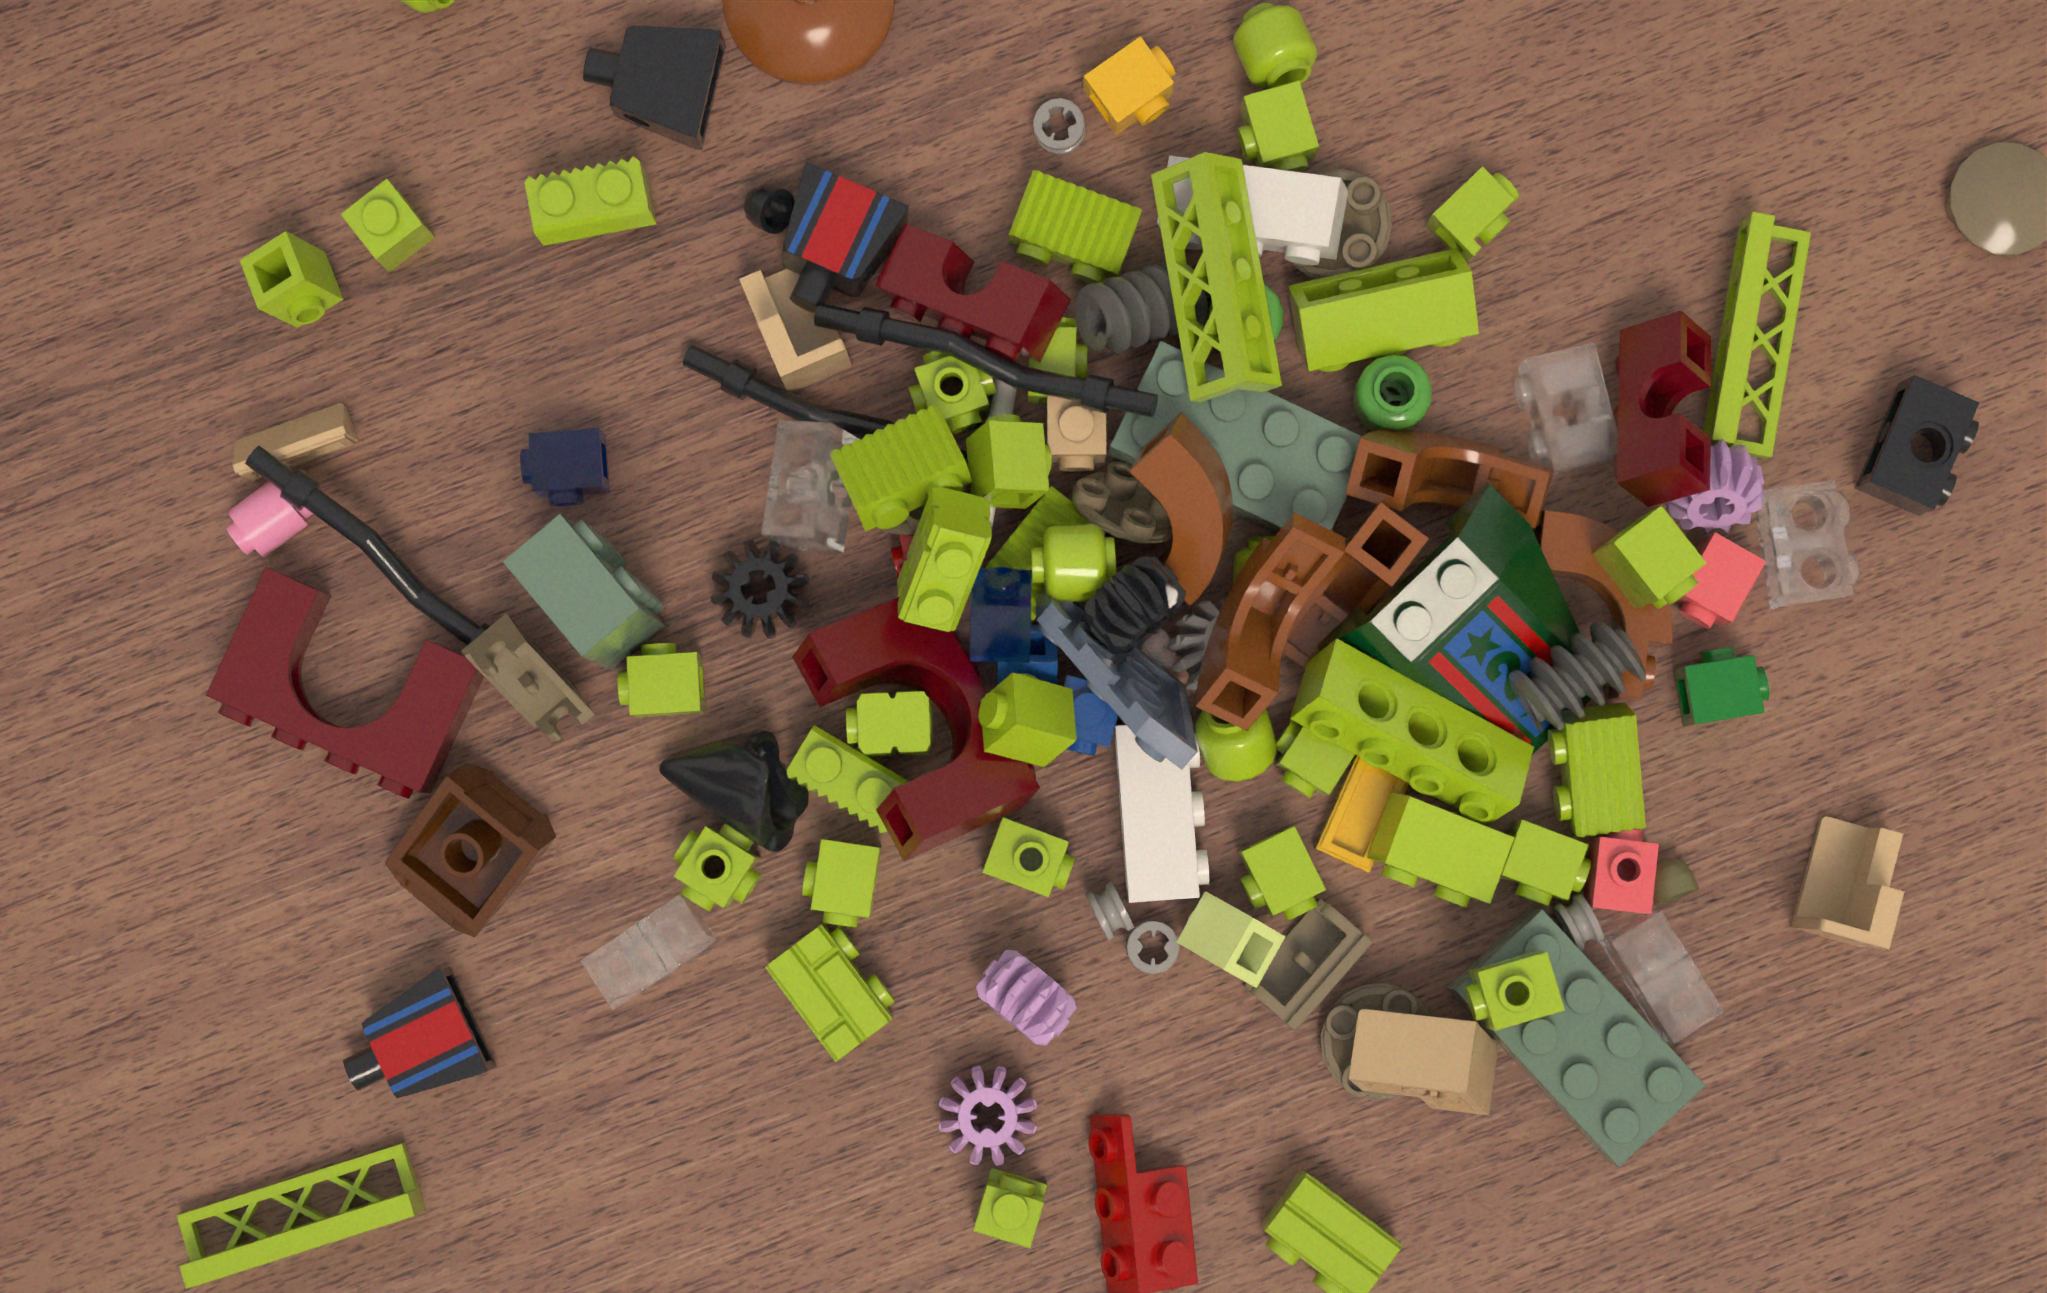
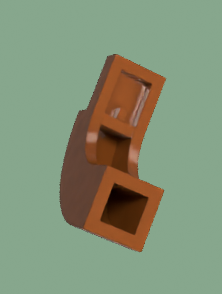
(1443, 469)
(1197, 495)
(1568, 548)
(1371, 564)
(1253, 625)

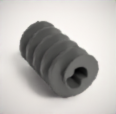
(1130, 310)
(1576, 674)

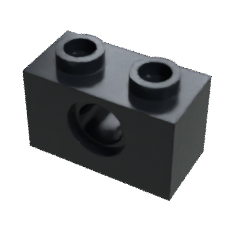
(1891, 467)

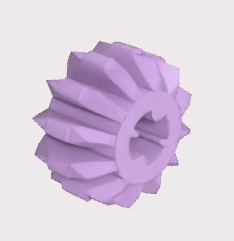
(1732, 496)
(1026, 997)
(988, 1095)

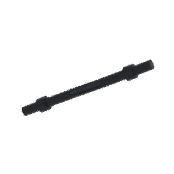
(742, 382)
(1094, 392)
(303, 491)

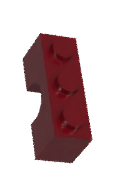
(1012, 313)
(1657, 367)

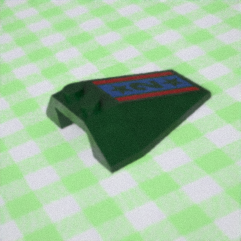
(1472, 616)

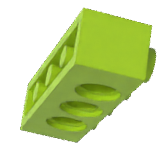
(1412, 733)

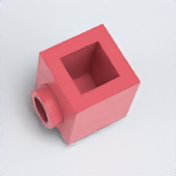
(1722, 582)
(1621, 872)

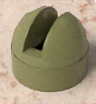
(1673, 881)

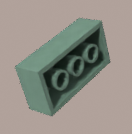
(1271, 449)
(587, 591)
(1597, 1055)

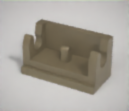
(526, 677)
(1309, 964)

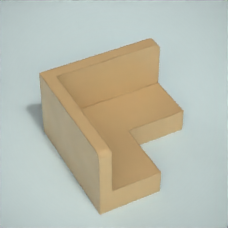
(795, 344)
(1848, 885)
(1425, 1057)

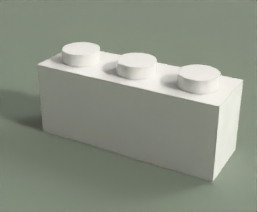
(1288, 210)
(1158, 824)

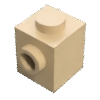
(1075, 435)

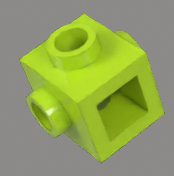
(962, 410)
(739, 871)

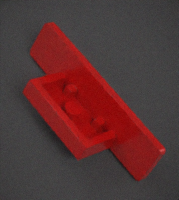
(1140, 1214)

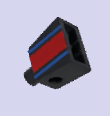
(837, 236)
(421, 1040)

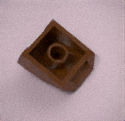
(470, 848)

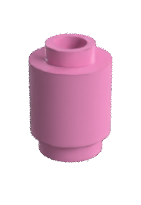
(265, 521)

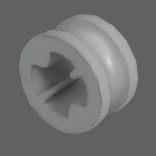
(1075, 132)
(1109, 911)
(1578, 921)
(1134, 947)

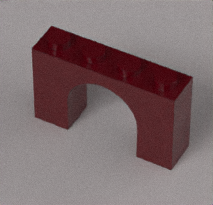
(884, 649)
(264, 682)

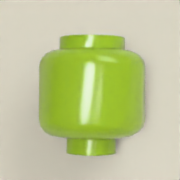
(1274, 46)
(1073, 561)
(1232, 751)

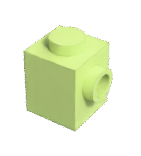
(1230, 939)

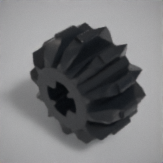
(743, 579)
(1133, 604)

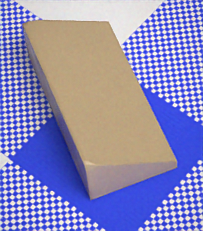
(298, 439)

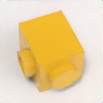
(1131, 86)

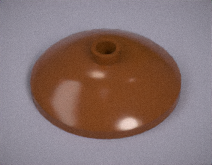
(808, 38)

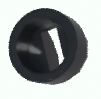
(769, 208)

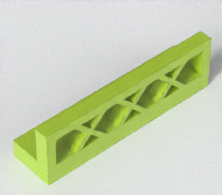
(1225, 270)
(1741, 329)
(304, 1237)

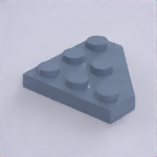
(1132, 683)

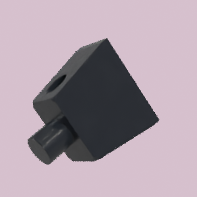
(662, 79)

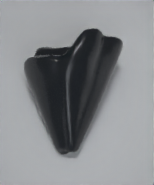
(741, 786)

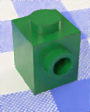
(1720, 687)

